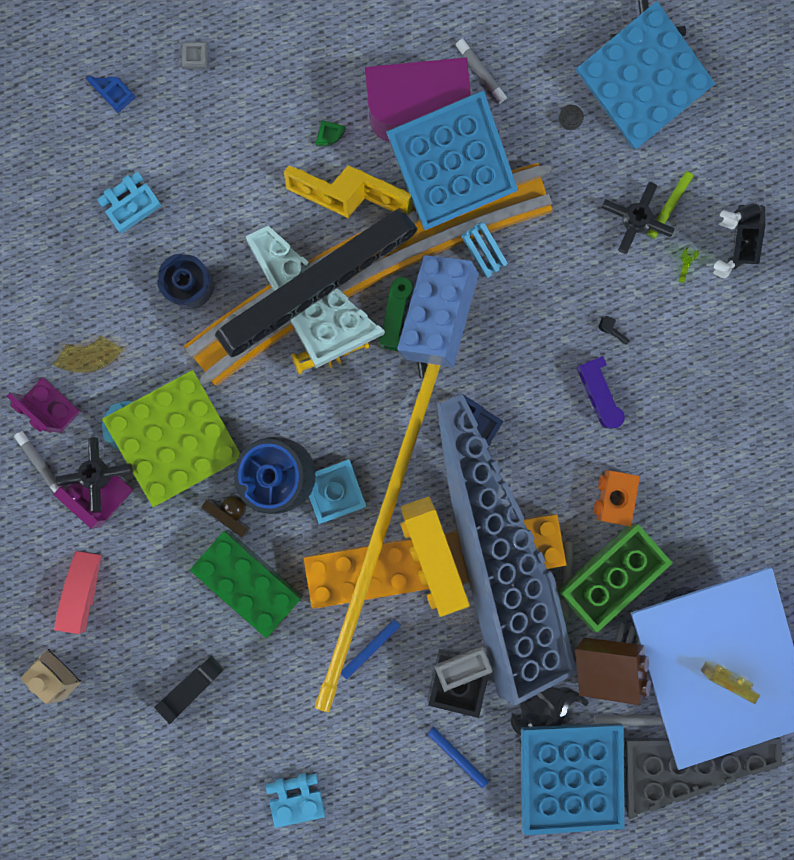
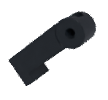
(188, 690)

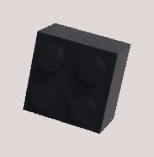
(463, 699)

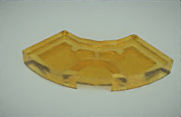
(88, 358)

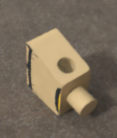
(49, 677)

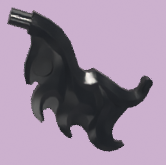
(545, 709)

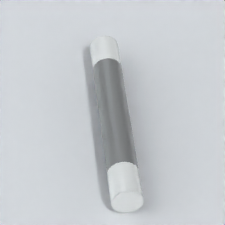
(481, 71)
(37, 460)

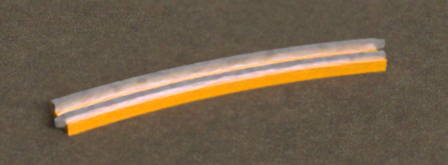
(519, 206)

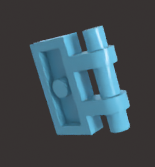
(133, 207)
(299, 807)

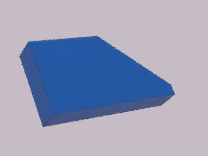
(113, 91)

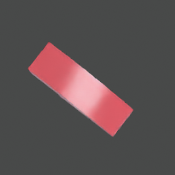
(78, 593)

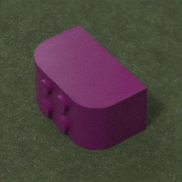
(412, 90)

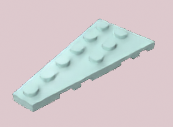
(328, 326)

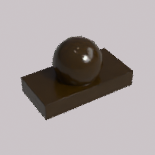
(229, 513)

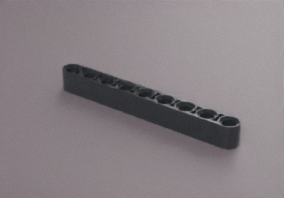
(315, 283)

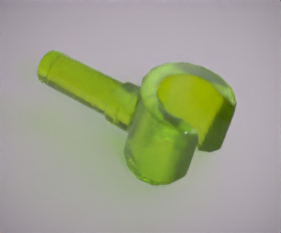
(687, 260)

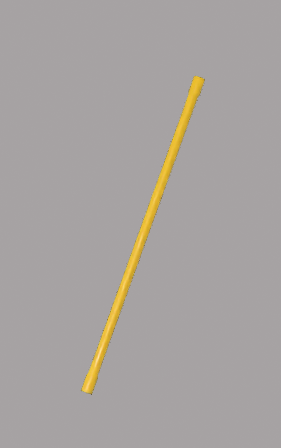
(329, 686)

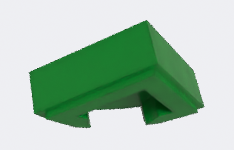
(329, 133)

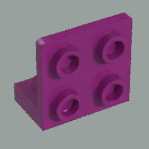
(45, 407)
(77, 500)

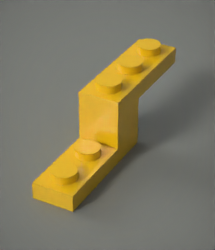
(347, 191)

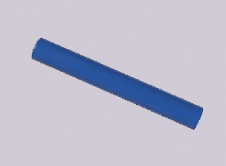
(370, 648)
(451, 751)

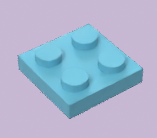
(336, 492)

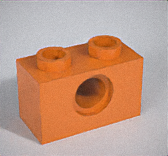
(627, 487)

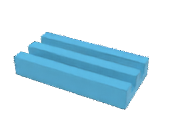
(487, 235)

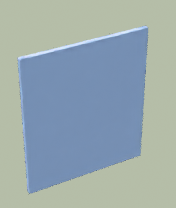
(730, 625)

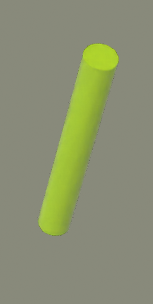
(672, 201)

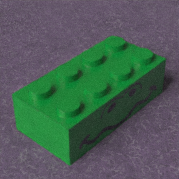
(246, 583)

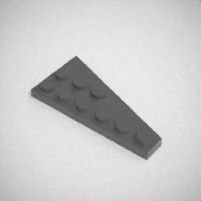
(656, 781)

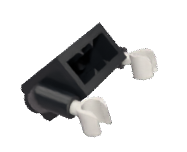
(748, 238)

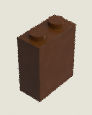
(612, 671)

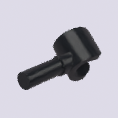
(606, 325)

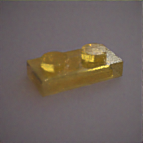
(722, 677)

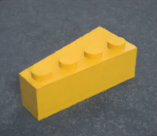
(434, 556)

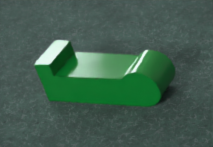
(399, 293)

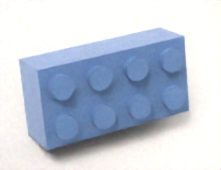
(438, 311)

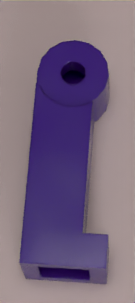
(599, 394)

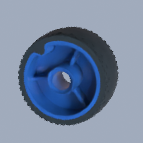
(292, 470)

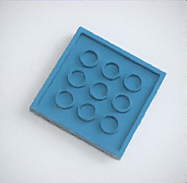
(645, 76)
(452, 160)
(572, 778)

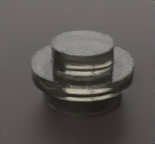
(571, 117)

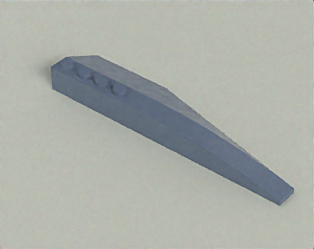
(505, 570)

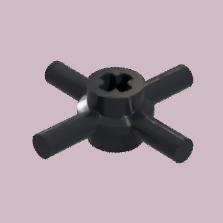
(646, 218)
(94, 474)

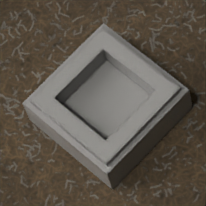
(194, 55)

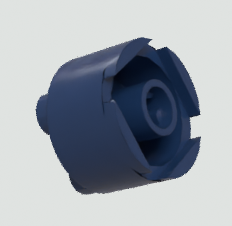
(171, 283)

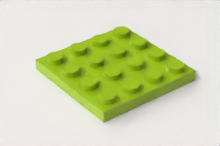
(172, 438)

